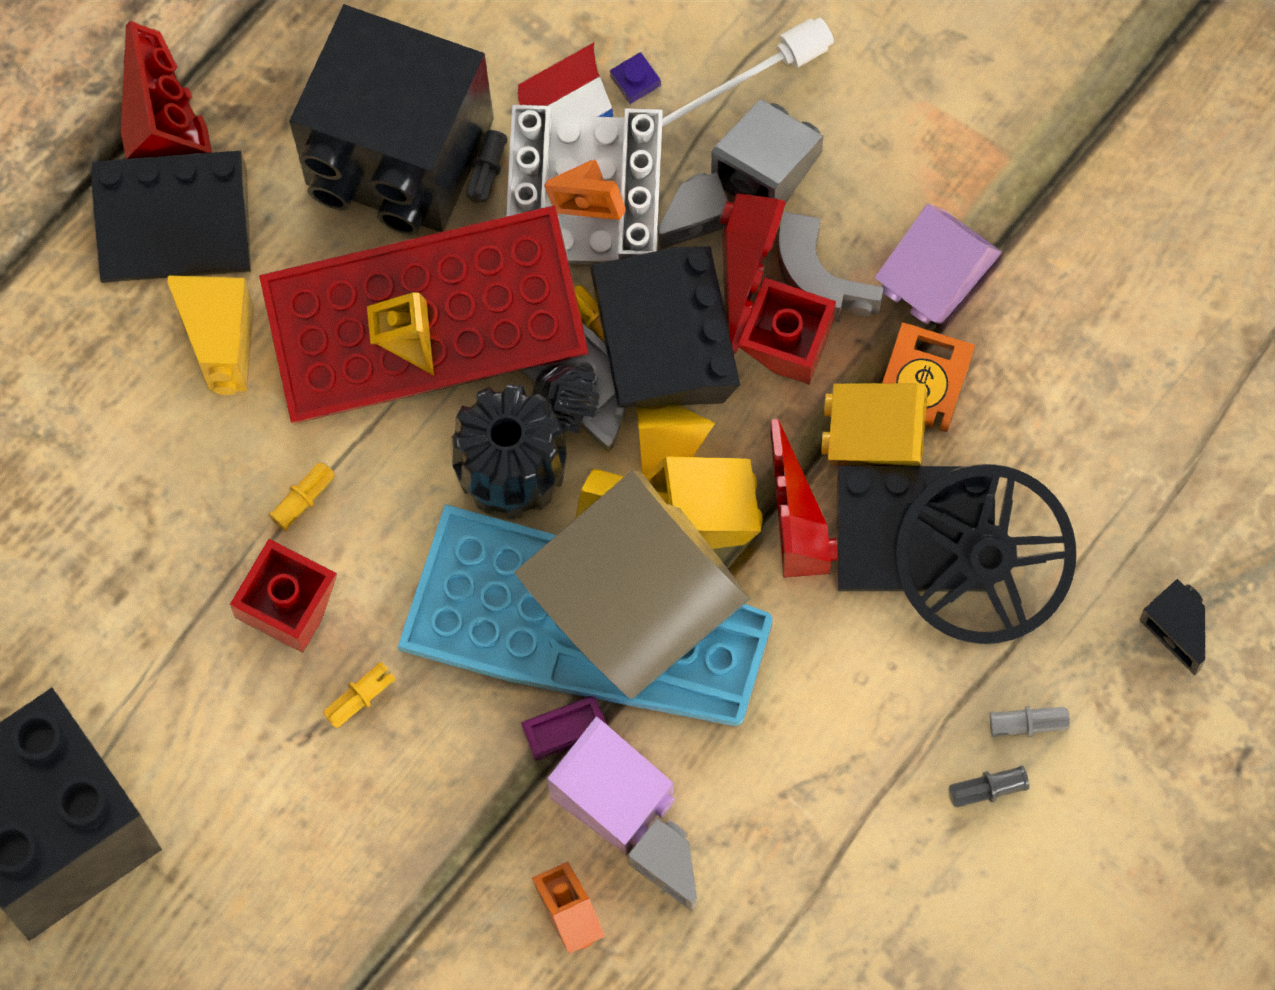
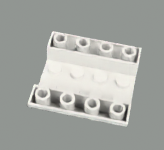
(626, 153)

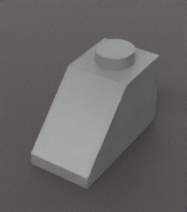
(693, 210)
(666, 861)

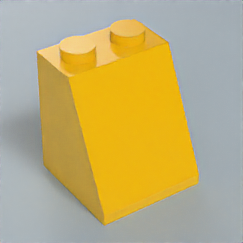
(219, 327)
(875, 424)
(713, 495)

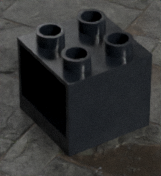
(391, 121)
(61, 818)

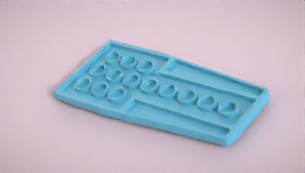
(486, 621)

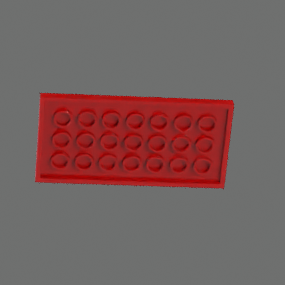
(494, 308)

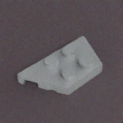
(608, 416)

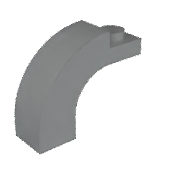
(804, 271)

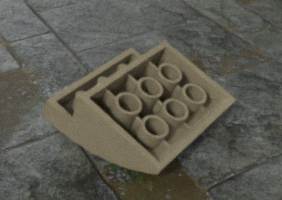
(632, 584)

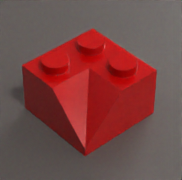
(788, 330)
(284, 595)

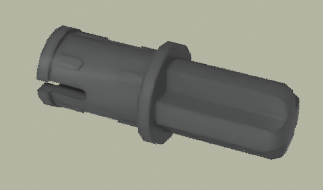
(486, 166)
(988, 786)

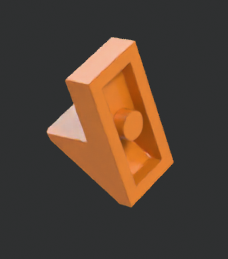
(585, 193)

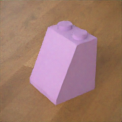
(936, 265)
(610, 786)

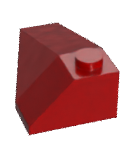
(154, 105)
(746, 238)
(802, 528)

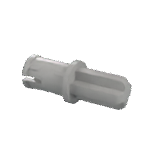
(1029, 721)

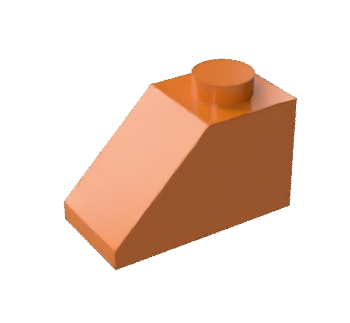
(568, 907)

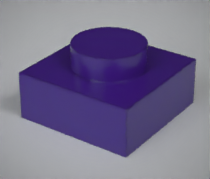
(635, 78)

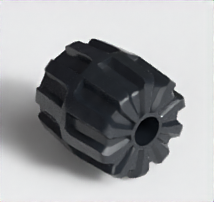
(509, 451)

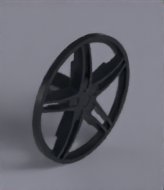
(986, 553)

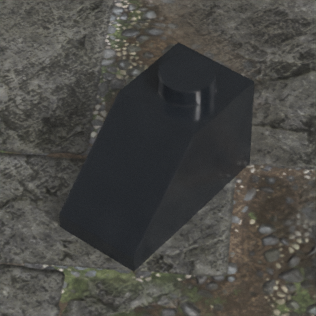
(1179, 623)

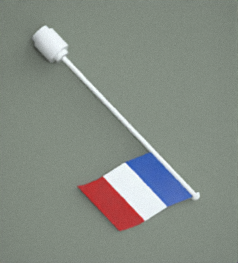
(576, 88)

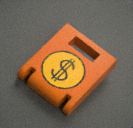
(941, 376)

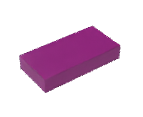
(560, 727)

